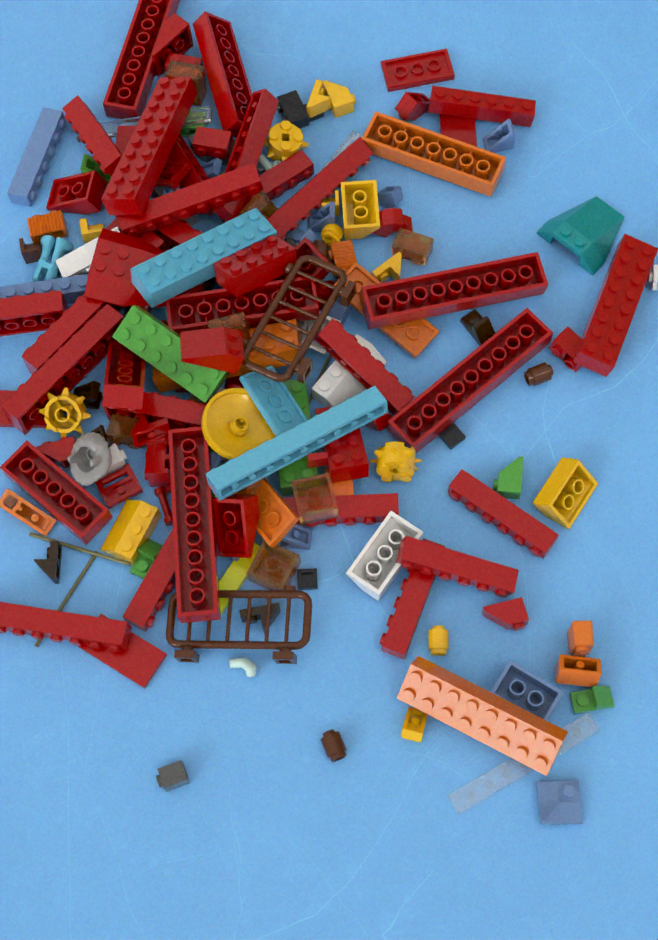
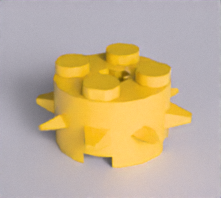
(284, 141)
(75, 411)
(395, 462)

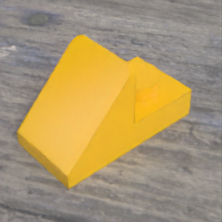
(318, 101)
(391, 268)
(414, 725)

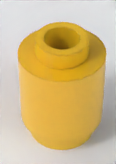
(438, 640)

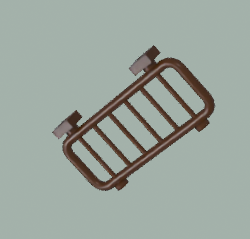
(301, 369)
(283, 656)

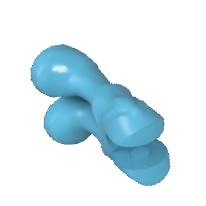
(44, 267)

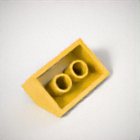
(359, 208)
(565, 492)
(131, 530)

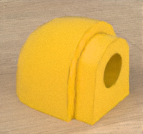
(331, 233)

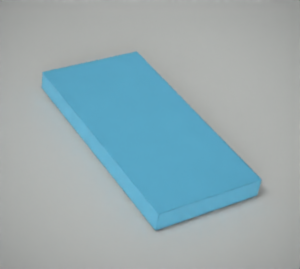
(273, 401)

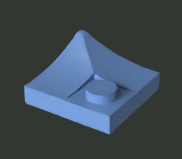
(559, 802)

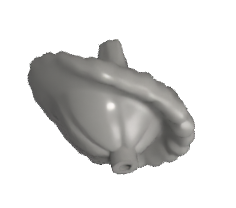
(89, 458)

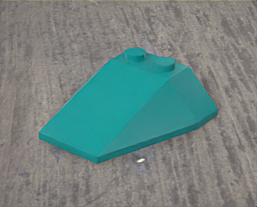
(585, 231)

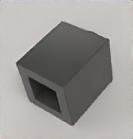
(172, 776)

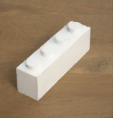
(79, 260)

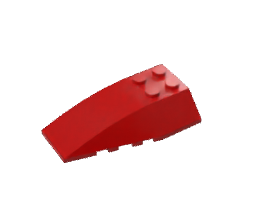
(111, 269)

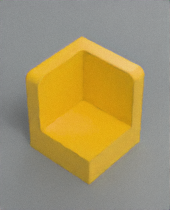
(325, 201)
(89, 232)

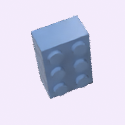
(527, 690)

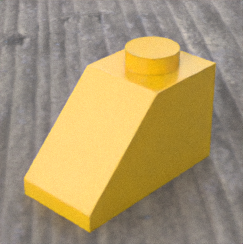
(341, 99)

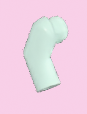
(265, 162)
(244, 663)

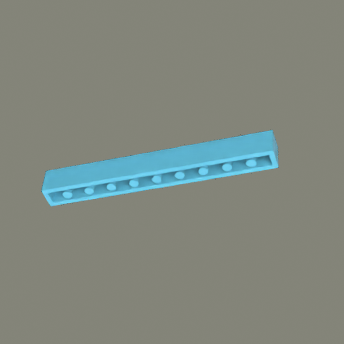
(296, 443)

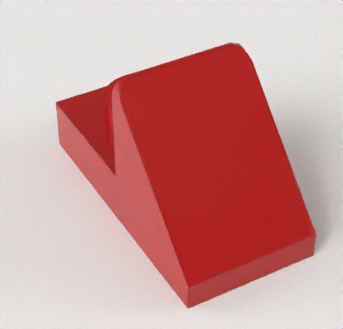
(146, 433)

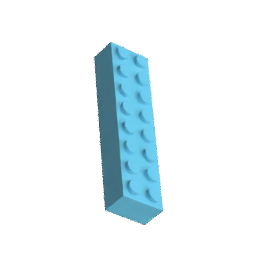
(194, 259)

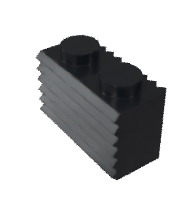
(292, 109)

